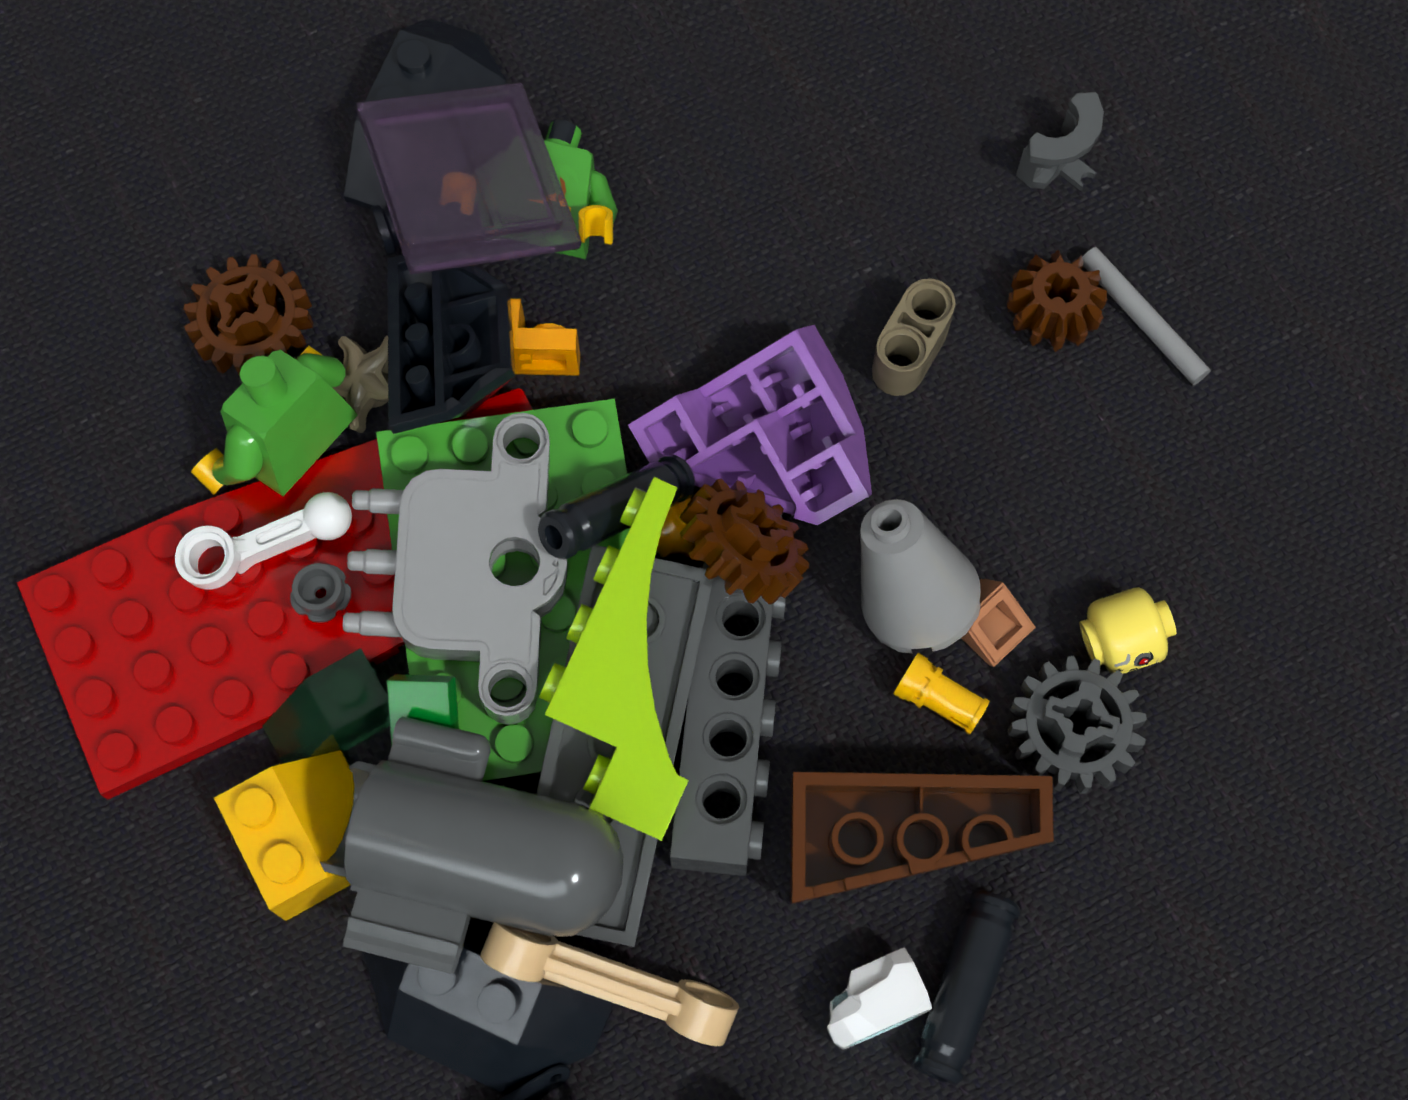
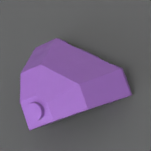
(773, 424)

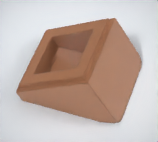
(999, 624)

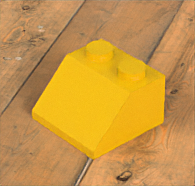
(288, 825)

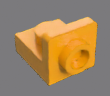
(545, 348)

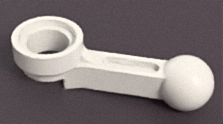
(323, 517)

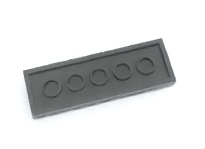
(674, 632)

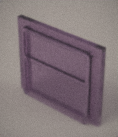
(467, 177)

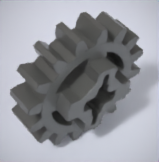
(1100, 728)

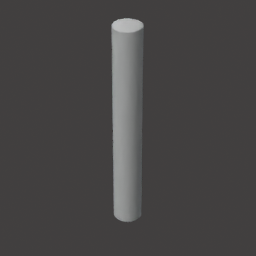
(1146, 317)

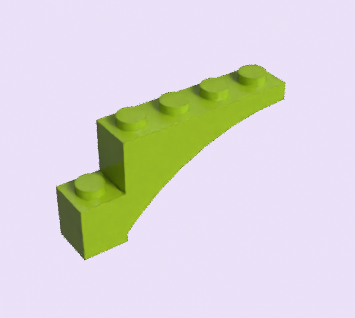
(609, 682)

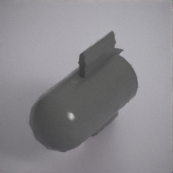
(444, 847)

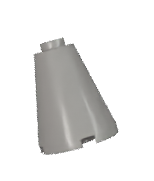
(914, 580)

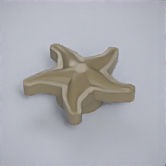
(365, 379)

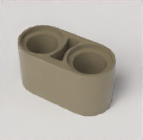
(913, 336)

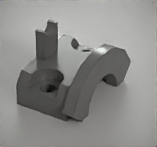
(1051, 157)

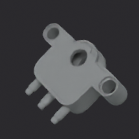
(444, 560)

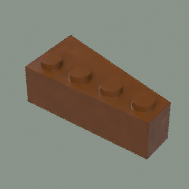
(895, 826)

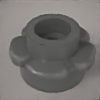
(318, 577)

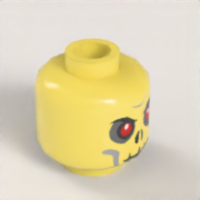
(1127, 630)

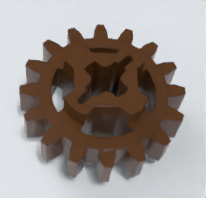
(247, 313)
(744, 541)

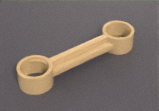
(686, 1006)

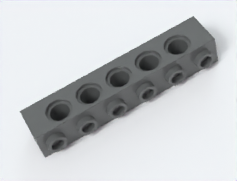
(697, 837)

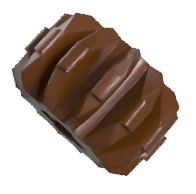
(1057, 300)

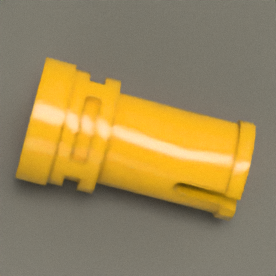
(928, 687)

